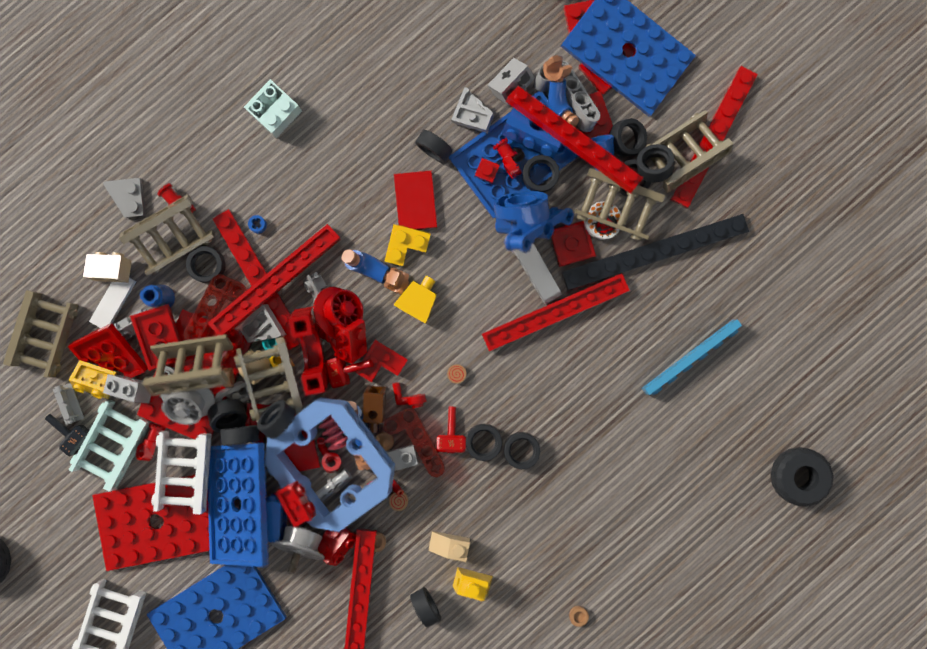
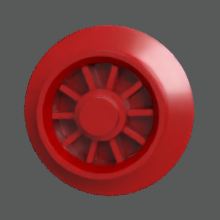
(336, 307)

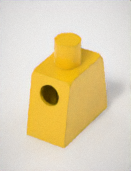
(418, 299)
(472, 584)

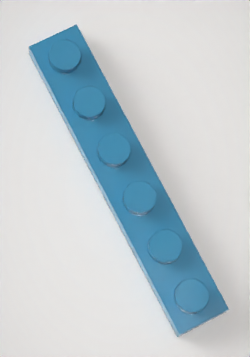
(699, 353)

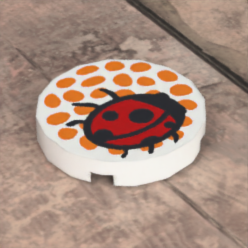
(600, 229)

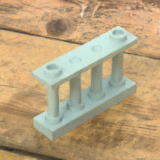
(129, 444)

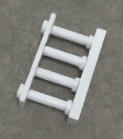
(200, 463)
(128, 620)

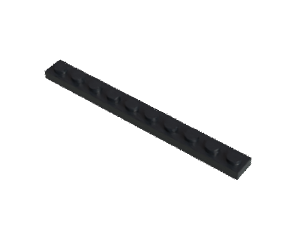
(655, 251)

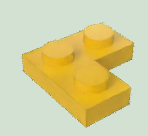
(404, 238)

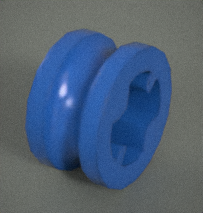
(262, 222)

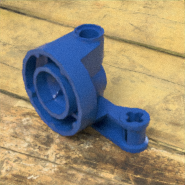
(527, 217)

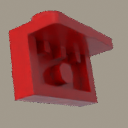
(351, 341)
(296, 503)
(335, 545)

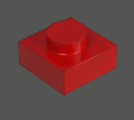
(487, 170)

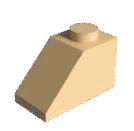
(449, 546)

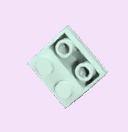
(273, 108)

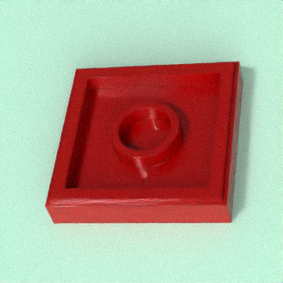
(572, 244)

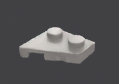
(472, 113)
(128, 196)
(262, 325)

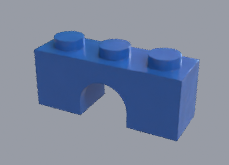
(519, 130)

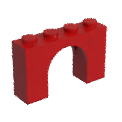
(305, 327)

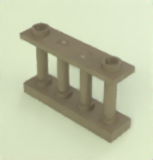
(703, 160)
(597, 179)
(166, 216)
(21, 337)
(283, 368)
(192, 380)

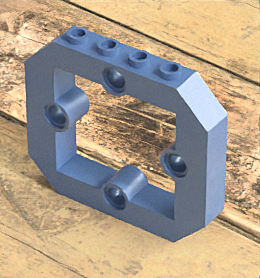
(354, 428)

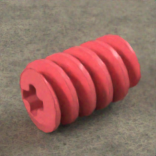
(334, 433)

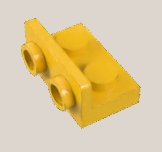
(90, 379)

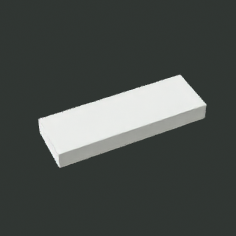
(112, 303)

